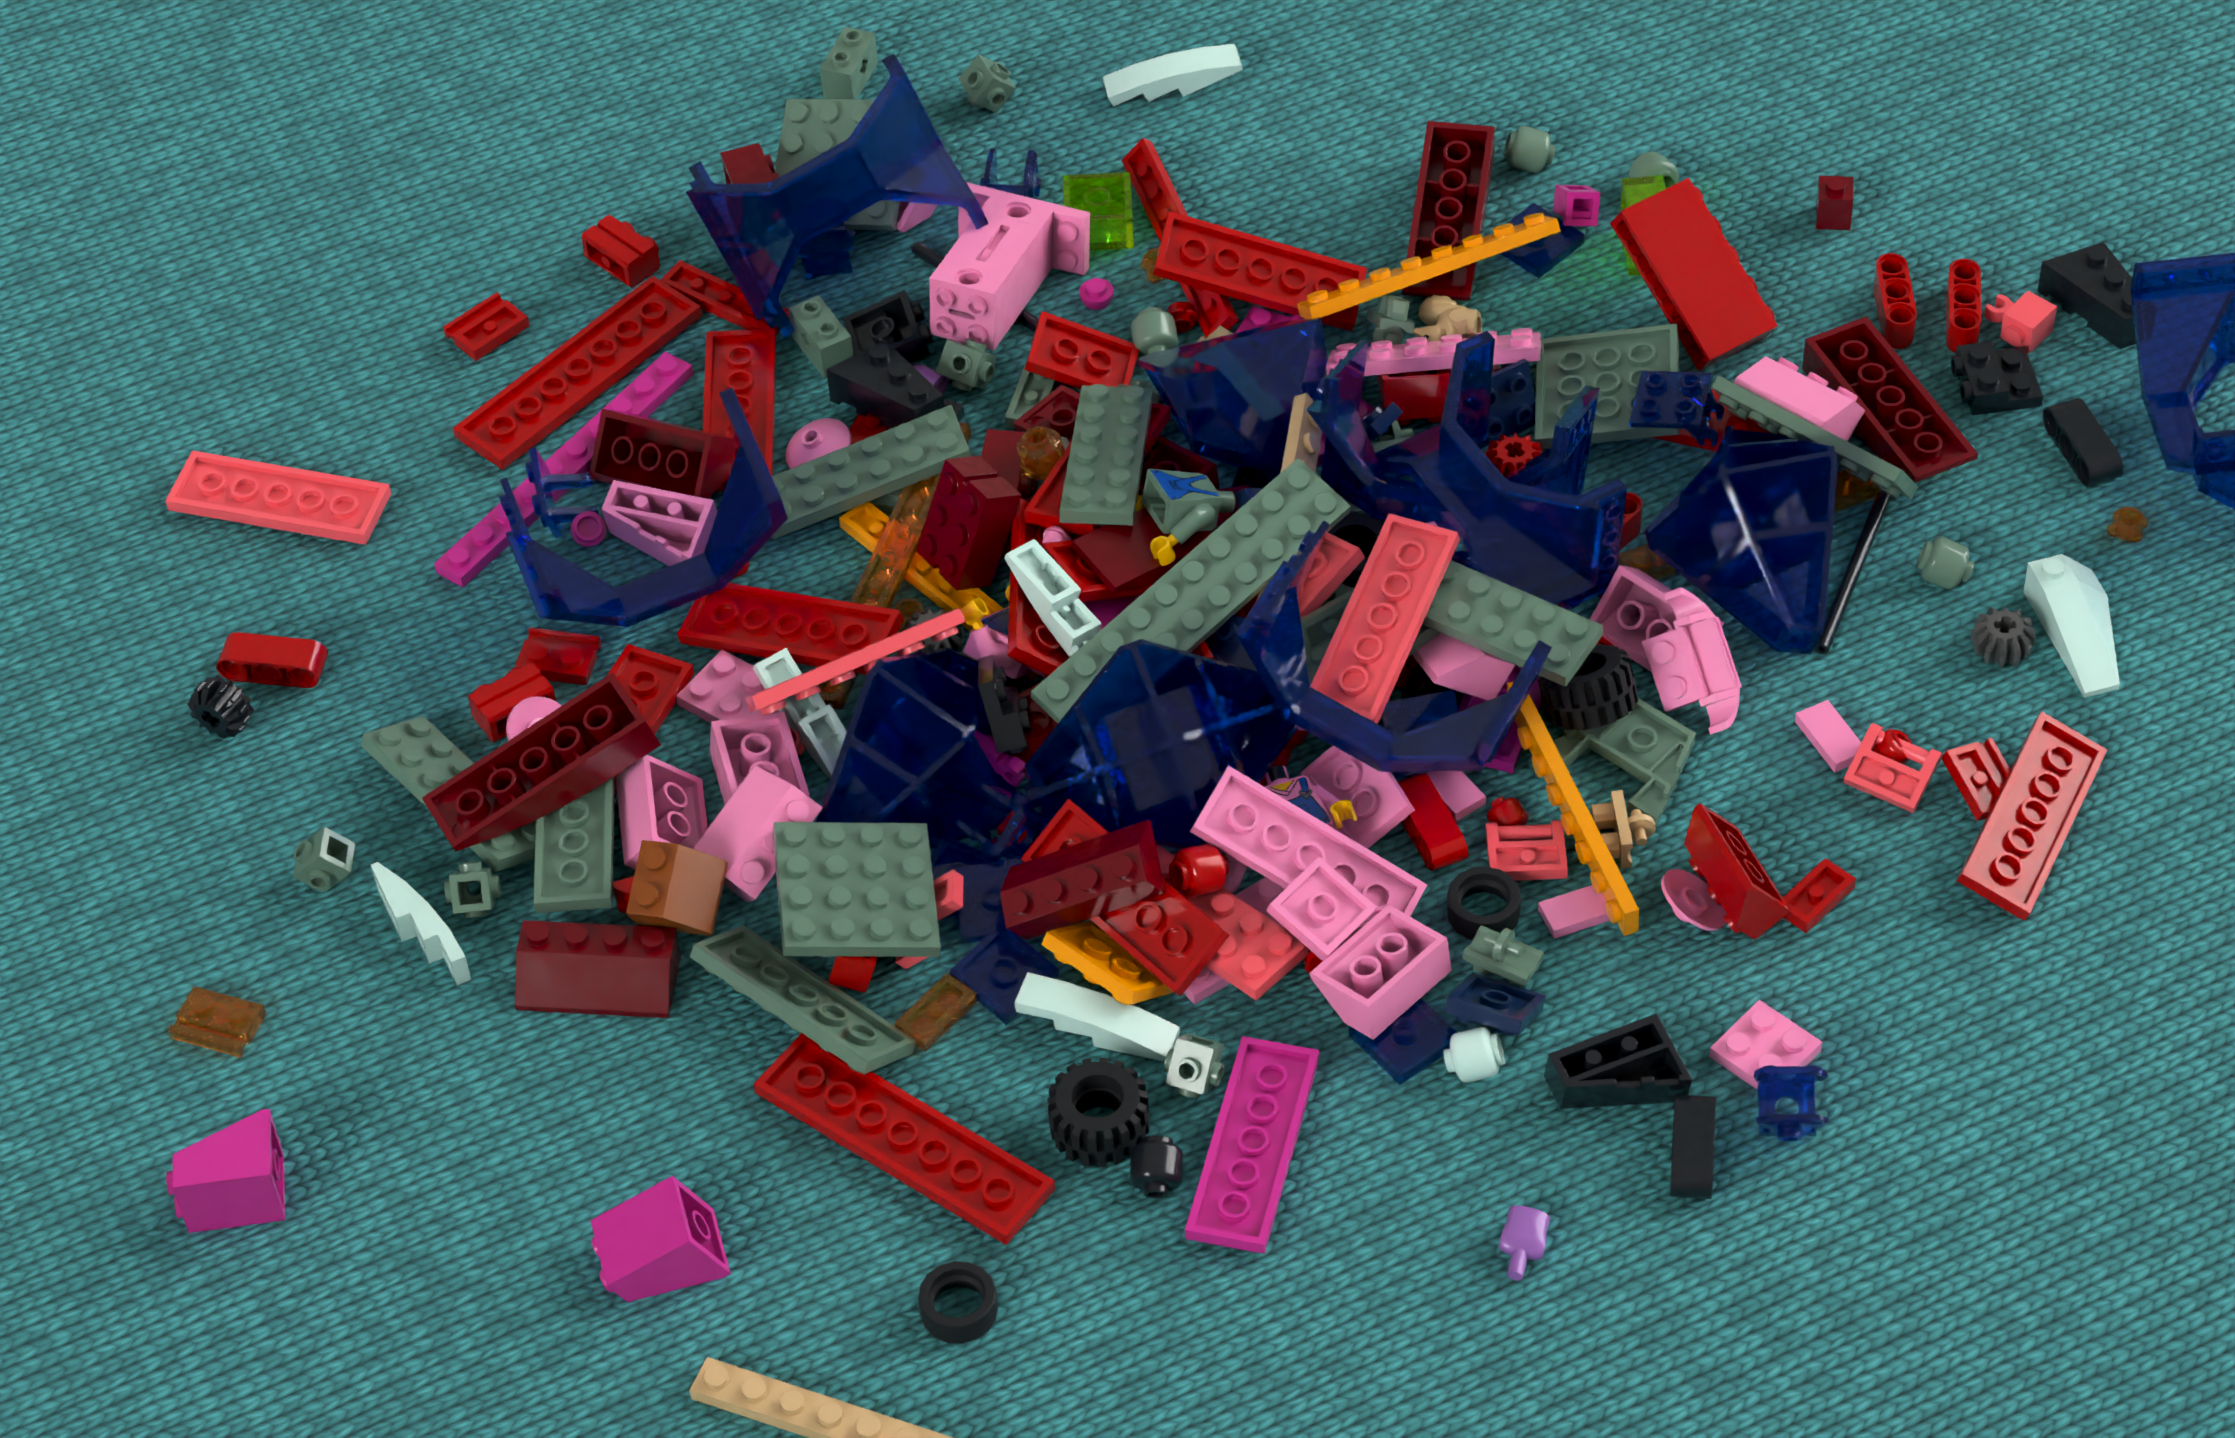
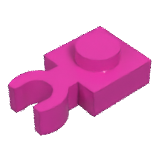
(1007, 766)

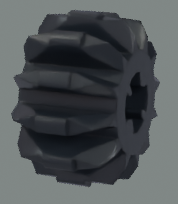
(220, 707)

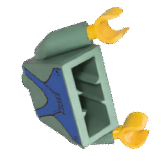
(1180, 507)

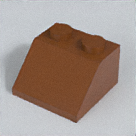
(676, 888)

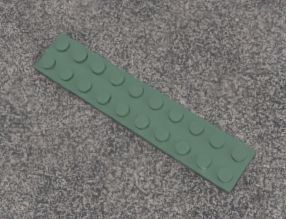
(1207, 582)

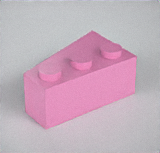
(659, 521)

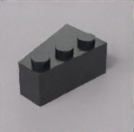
(2094, 288)
(883, 386)
(1619, 1068)

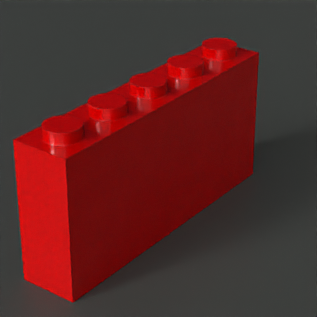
(1694, 274)

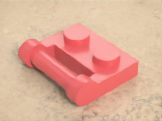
(1889, 778)
(1531, 858)

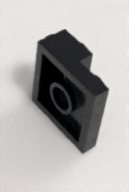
(894, 321)
(1995, 378)
(1005, 709)

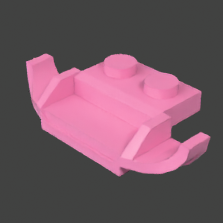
(1694, 662)

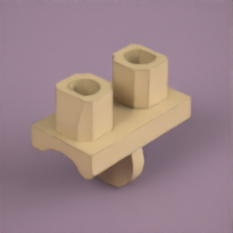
(1626, 829)

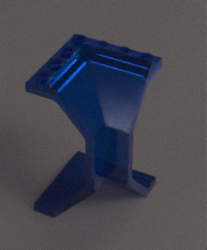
(886, 157)
(2182, 345)
(1357, 475)
(744, 523)
(1513, 532)
(1277, 649)

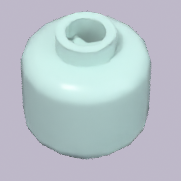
(1474, 1054)

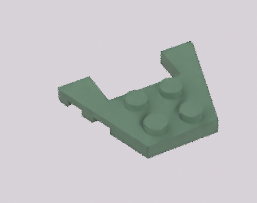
(1642, 744)

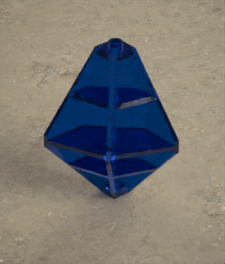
(1240, 389)
(1758, 534)
(1157, 740)
(916, 749)

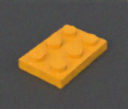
(1104, 962)

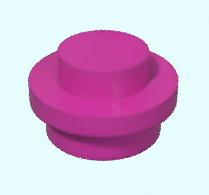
(1096, 293)
(588, 529)

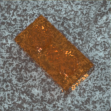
(936, 1011)

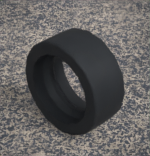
(1479, 881)
(948, 1277)

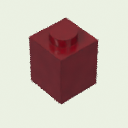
(1834, 202)

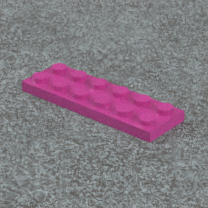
(1252, 1145)

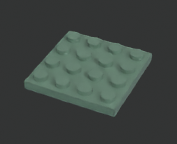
(814, 128)
(1607, 362)
(855, 889)

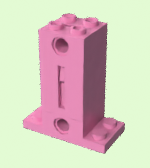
(1001, 265)

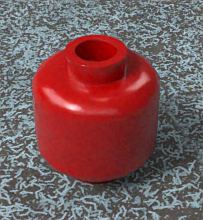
(1198, 870)

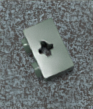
(849, 64)
(820, 334)

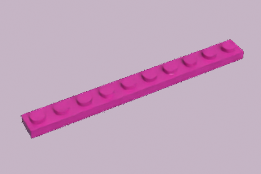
(489, 536)

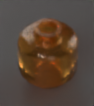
(1039, 451)

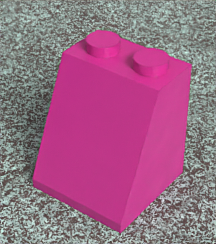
(231, 1177)
(658, 1242)

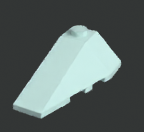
(2076, 620)

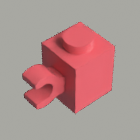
(2023, 322)

